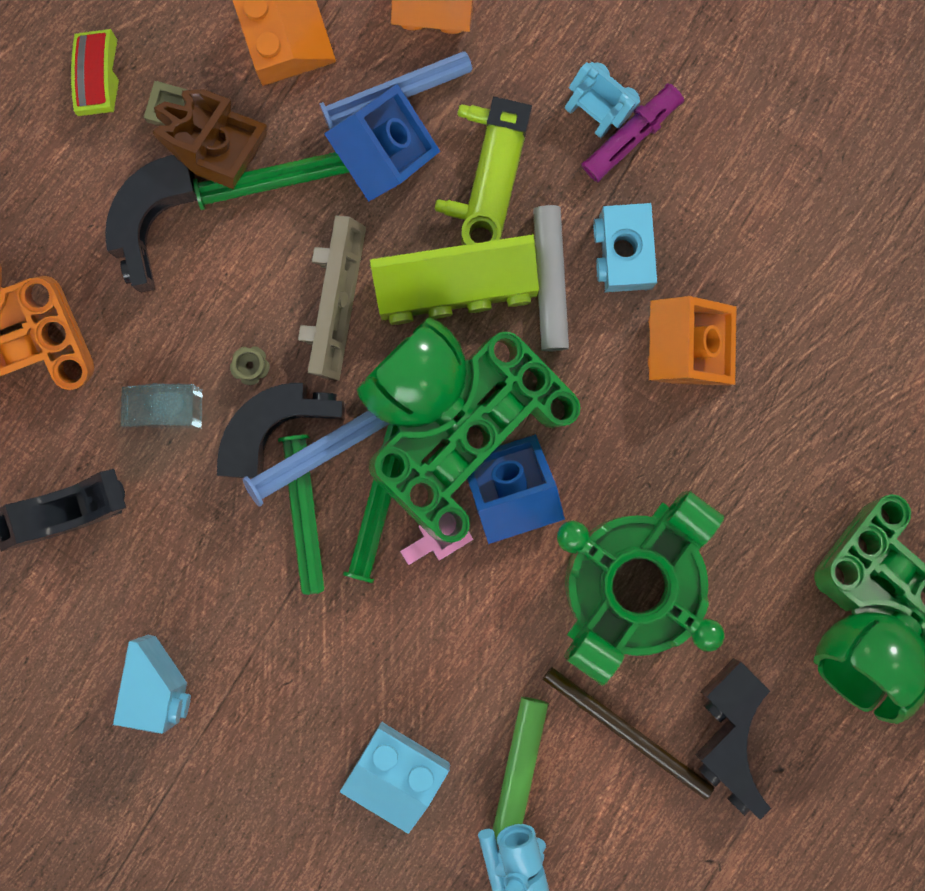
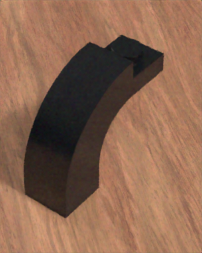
(135, 208)
(252, 425)
(61, 511)

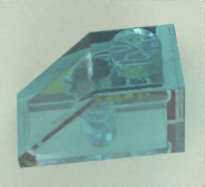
(161, 406)

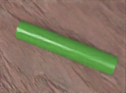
(520, 764)

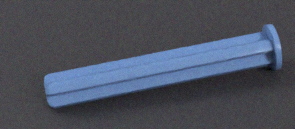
(409, 83)
(312, 456)

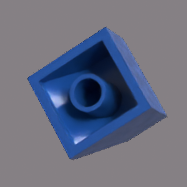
(382, 143)
(515, 490)

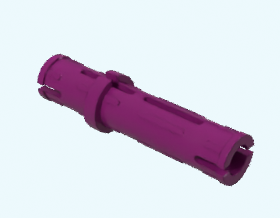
(645, 121)

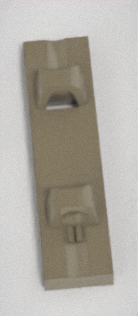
(337, 298)

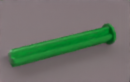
(271, 178)
(373, 519)
(304, 522)

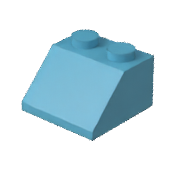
(150, 688)
(395, 778)

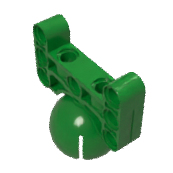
(431, 383)
(884, 638)

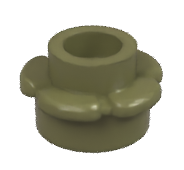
(242, 357)

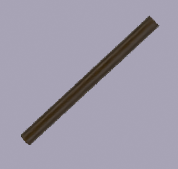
(628, 733)

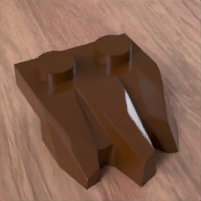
(209, 136)

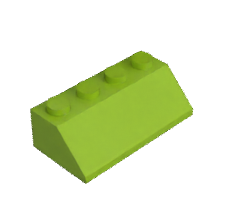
(456, 279)

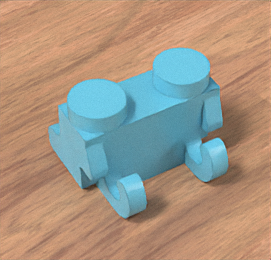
(602, 97)

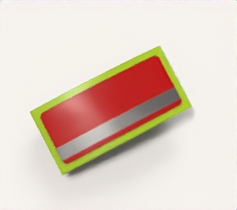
(91, 72)

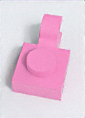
(427, 544)

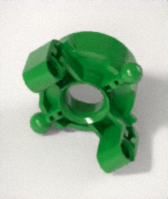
(672, 543)

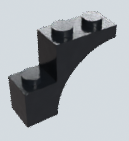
(733, 696)

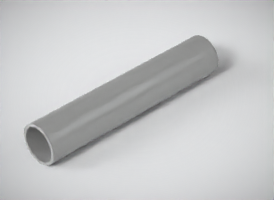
(551, 278)

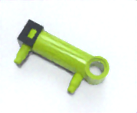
(496, 169)

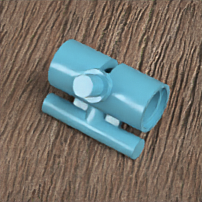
(518, 860)

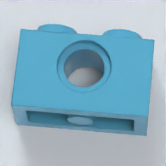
(634, 225)

